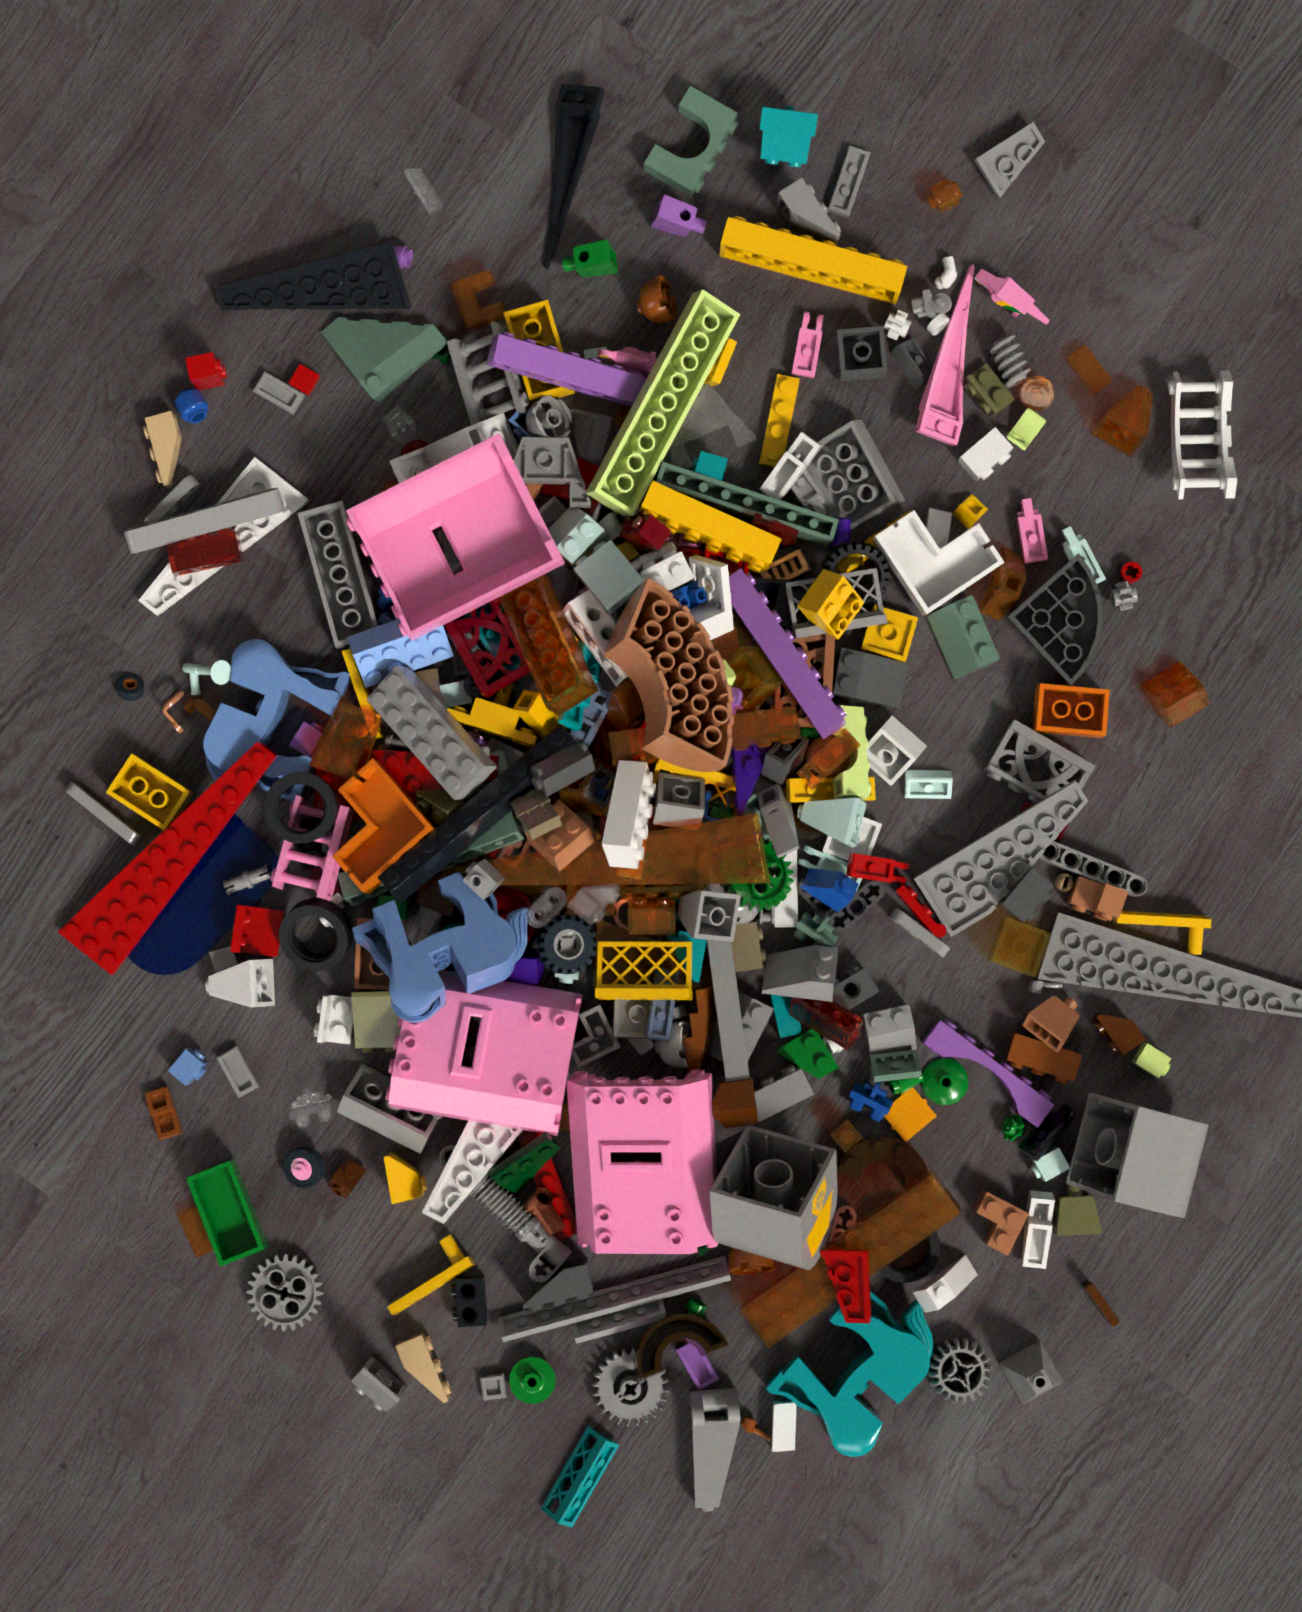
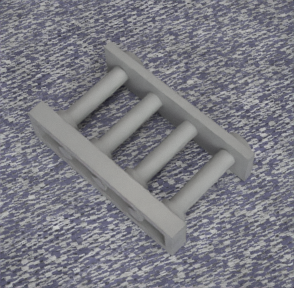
(467, 373)

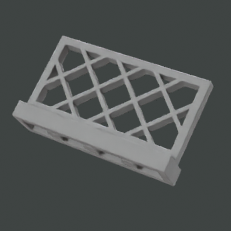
(860, 620)

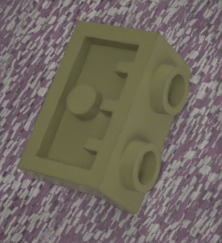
(988, 390)

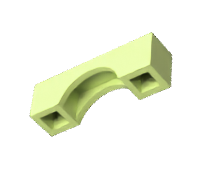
(854, 780)

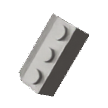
(754, 1019)

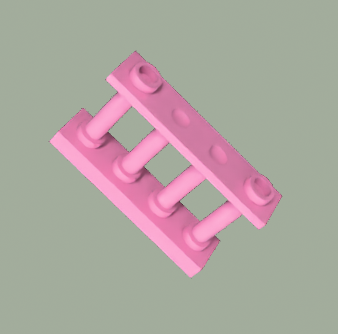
(325, 886)

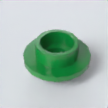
(532, 1368)

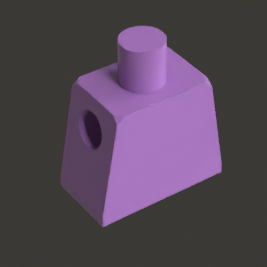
(669, 217)

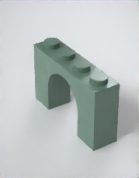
(687, 173)

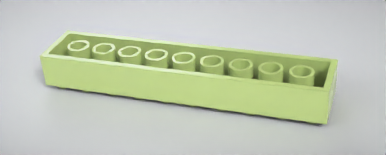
(663, 403)

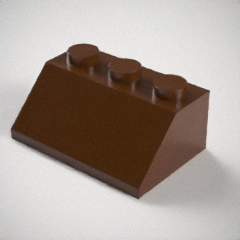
(626, 707)

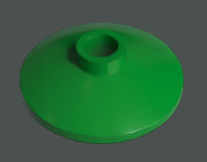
(933, 1077)

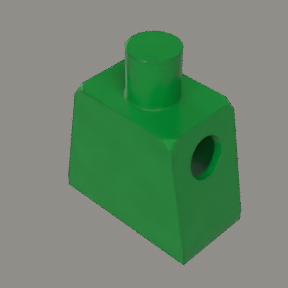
(592, 259)

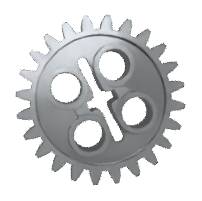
(290, 1271)

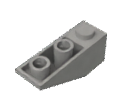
(778, 819)

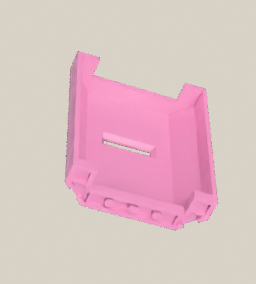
(486, 520)
(516, 1063)
(643, 1203)

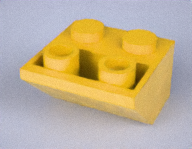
(831, 603)

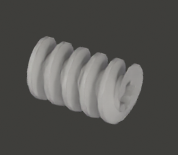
(1010, 361)

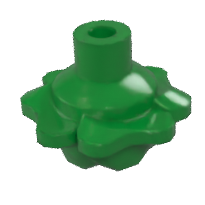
(1012, 1127)

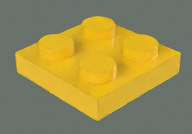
(891, 638)

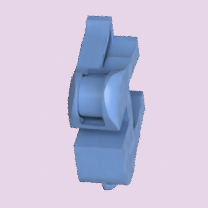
(265, 672)
(480, 950)

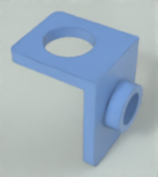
(518, 431)

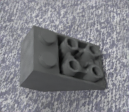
(569, 1281)

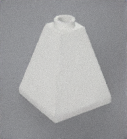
(245, 983)

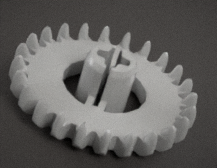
(613, 1402)

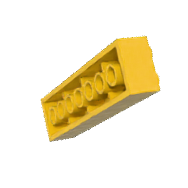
(812, 260)

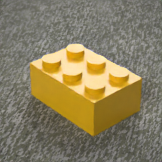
(150, 792)

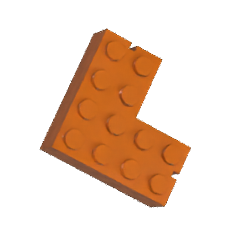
(391, 829)

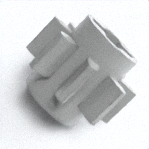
(1124, 595)

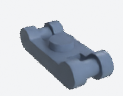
(593, 715)

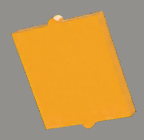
(909, 1114)

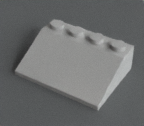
(853, 475)

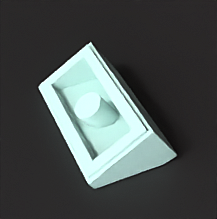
(928, 784)

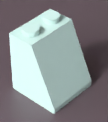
(608, 576)

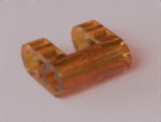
(467, 302)

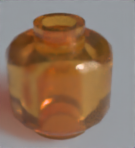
(944, 195)

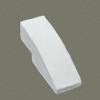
(790, 466)
(1038, 1229)

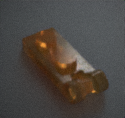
(829, 758)

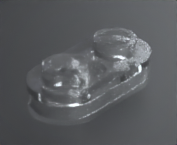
(545, 908)

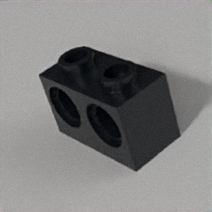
(476, 1301)

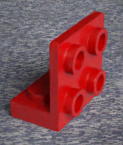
(256, 931)

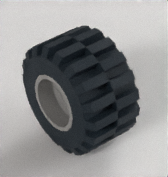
(566, 944)

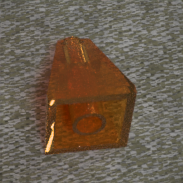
(1127, 422)

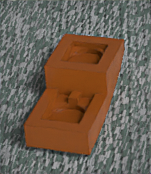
(164, 1113)

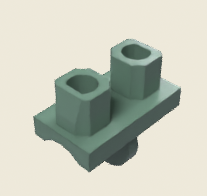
(817, 929)

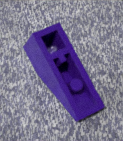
(528, 968)

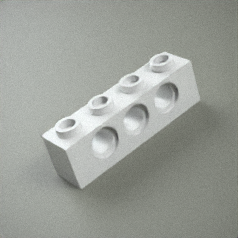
(590, 631)

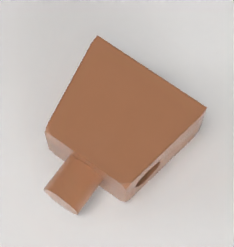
(1053, 1021)

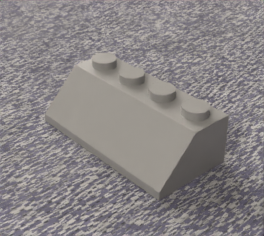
(367, 1105)

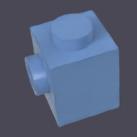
(189, 1066)

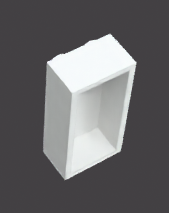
(628, 814)

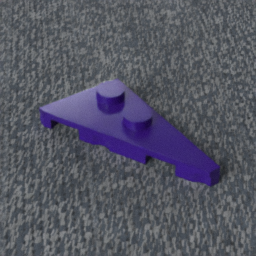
(745, 772)

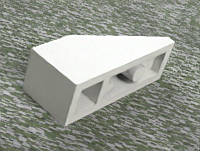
(945, 1285)

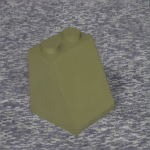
(374, 1021)

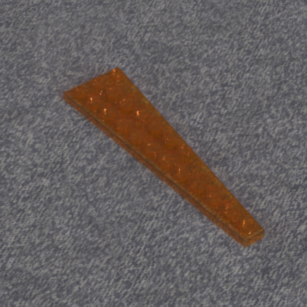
(690, 854)

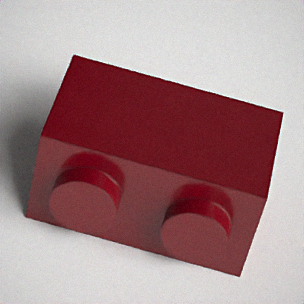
(644, 532)

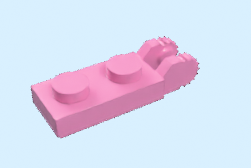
(807, 348)

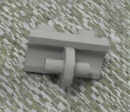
(931, 304)

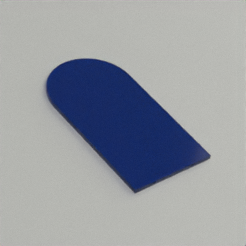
(201, 907)

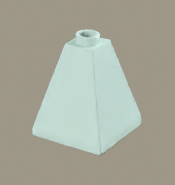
(835, 818)

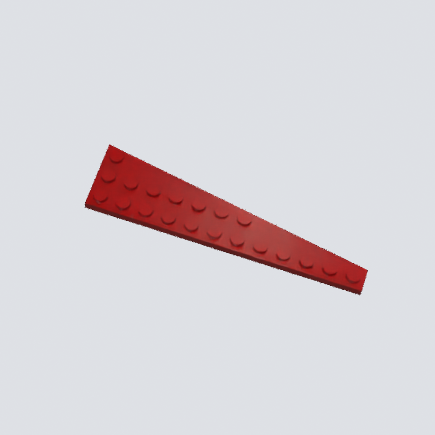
(132, 901)

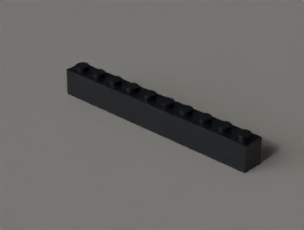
(469, 821)

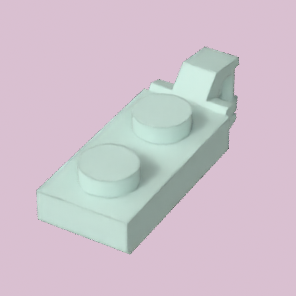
(1075, 545)

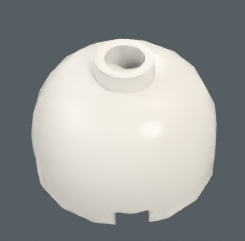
(674, 1051)

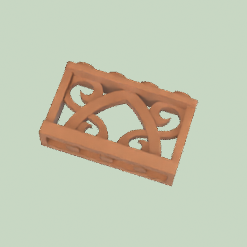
(825, 656)

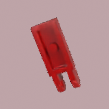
(874, 868)

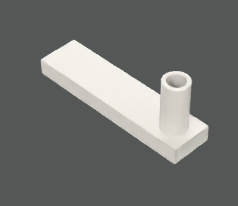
(787, 911)

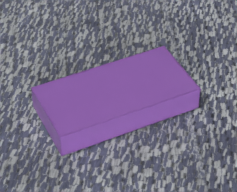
(697, 1366)

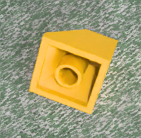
(403, 1179)

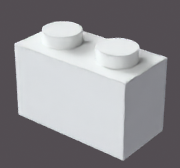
(985, 455)

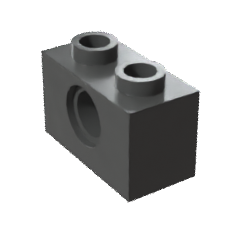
(784, 759)
(864, 988)

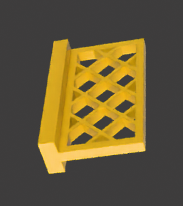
(717, 778)
(644, 991)

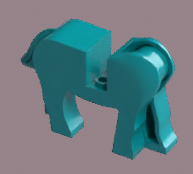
(893, 1362)

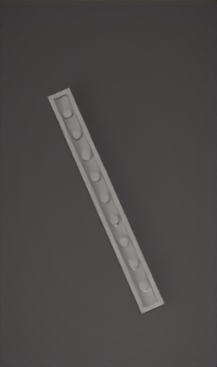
(615, 1299)

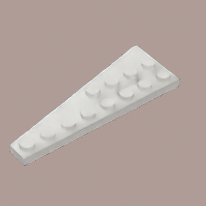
(255, 478)
(470, 1161)

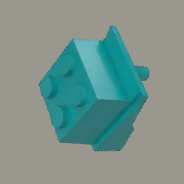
(786, 135)

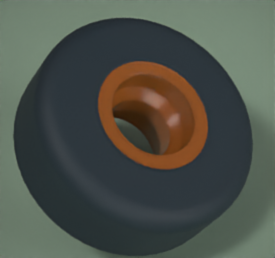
(126, 693)

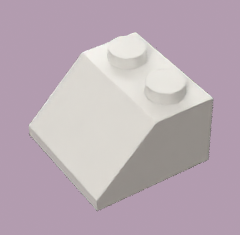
(893, 750)

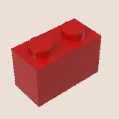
(206, 371)

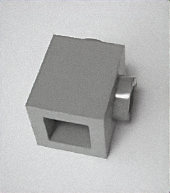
(483, 878)

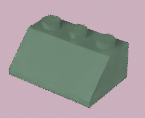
(963, 637)

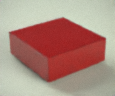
(304, 380)

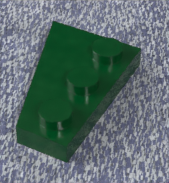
(524, 1164)

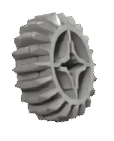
(970, 1366)

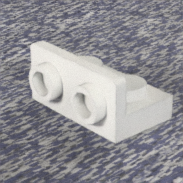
(670, 572)

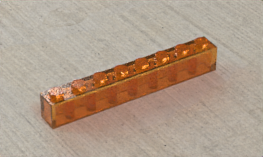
(749, 729)

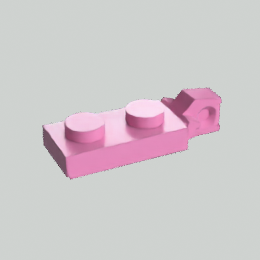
(1031, 533)

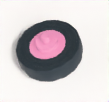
(304, 1167)

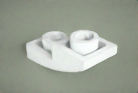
(938, 525)

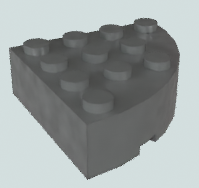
(1064, 619)

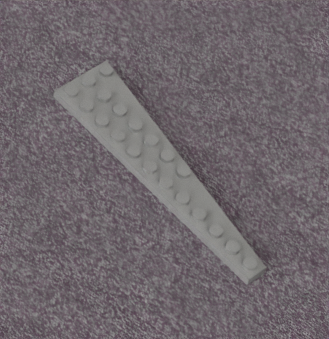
(1120, 962)

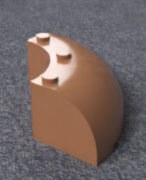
(676, 678)

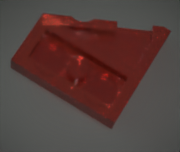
(787, 534)

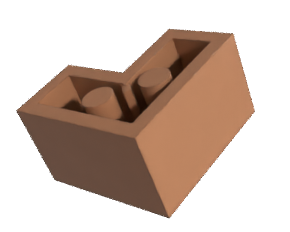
(1101, 899)
(1006, 1221)

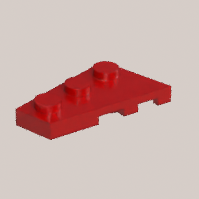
(851, 1281)

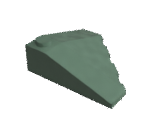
(383, 353)

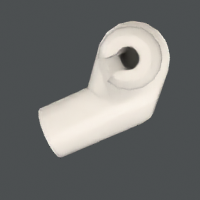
(949, 274)

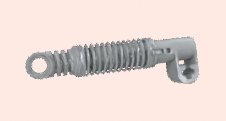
(525, 1226)

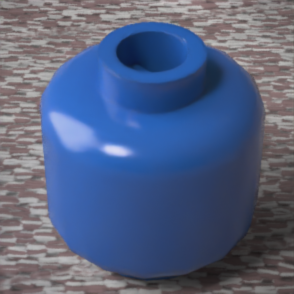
(191, 405)

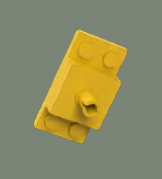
(496, 719)

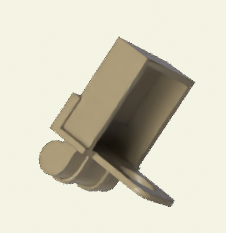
(535, 813)

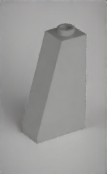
(711, 1459)

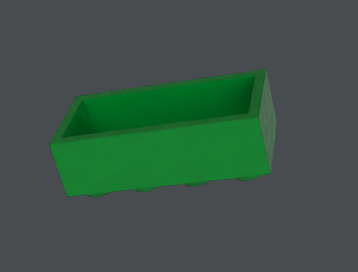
(227, 1212)

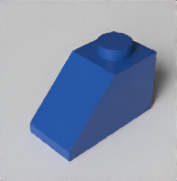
(830, 887)

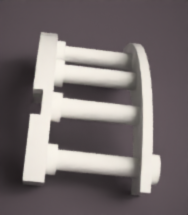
(1221, 438)

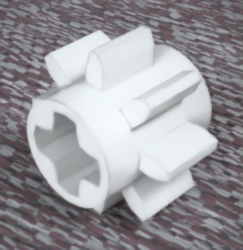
(897, 324)

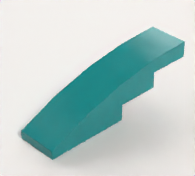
(573, 718)

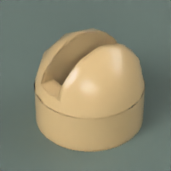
(1059, 880)

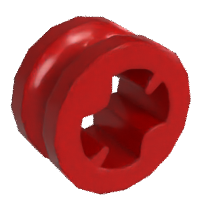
(1134, 566)

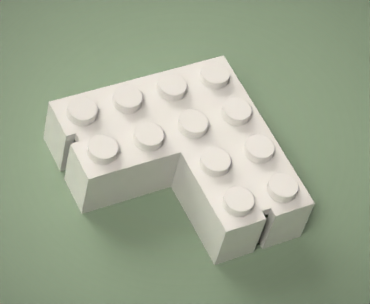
(930, 572)

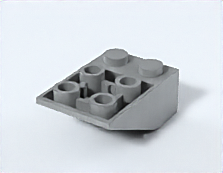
(805, 212)

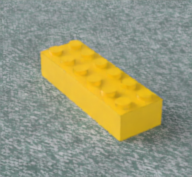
(710, 527)

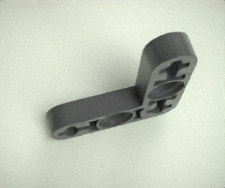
(847, 923)

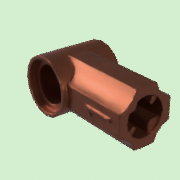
(540, 1205)

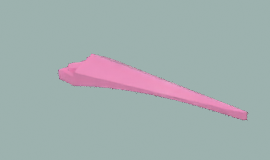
(943, 397)

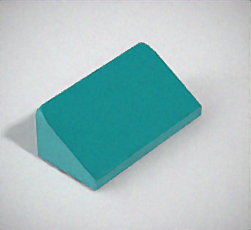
(785, 1024)

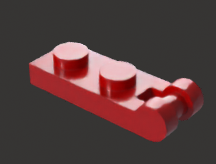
(921, 912)

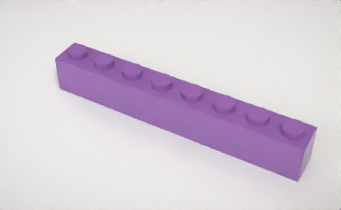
(565, 369)
(783, 655)

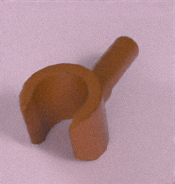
(749, 1426)

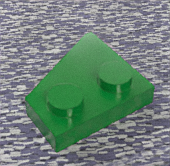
(810, 1054)

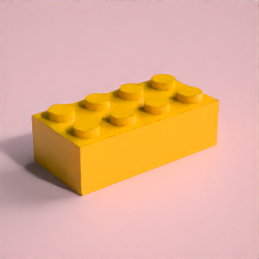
(537, 324)

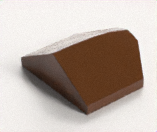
(735, 1103)

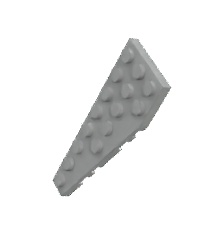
(984, 871)

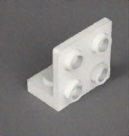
(335, 1019)

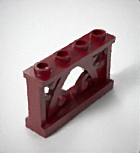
(484, 674)

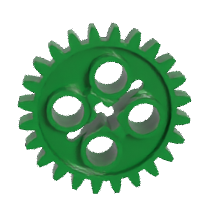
(769, 896)

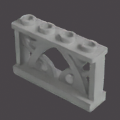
(1025, 738)

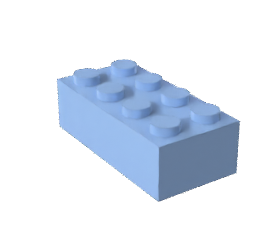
(385, 647)

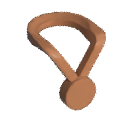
(168, 704)

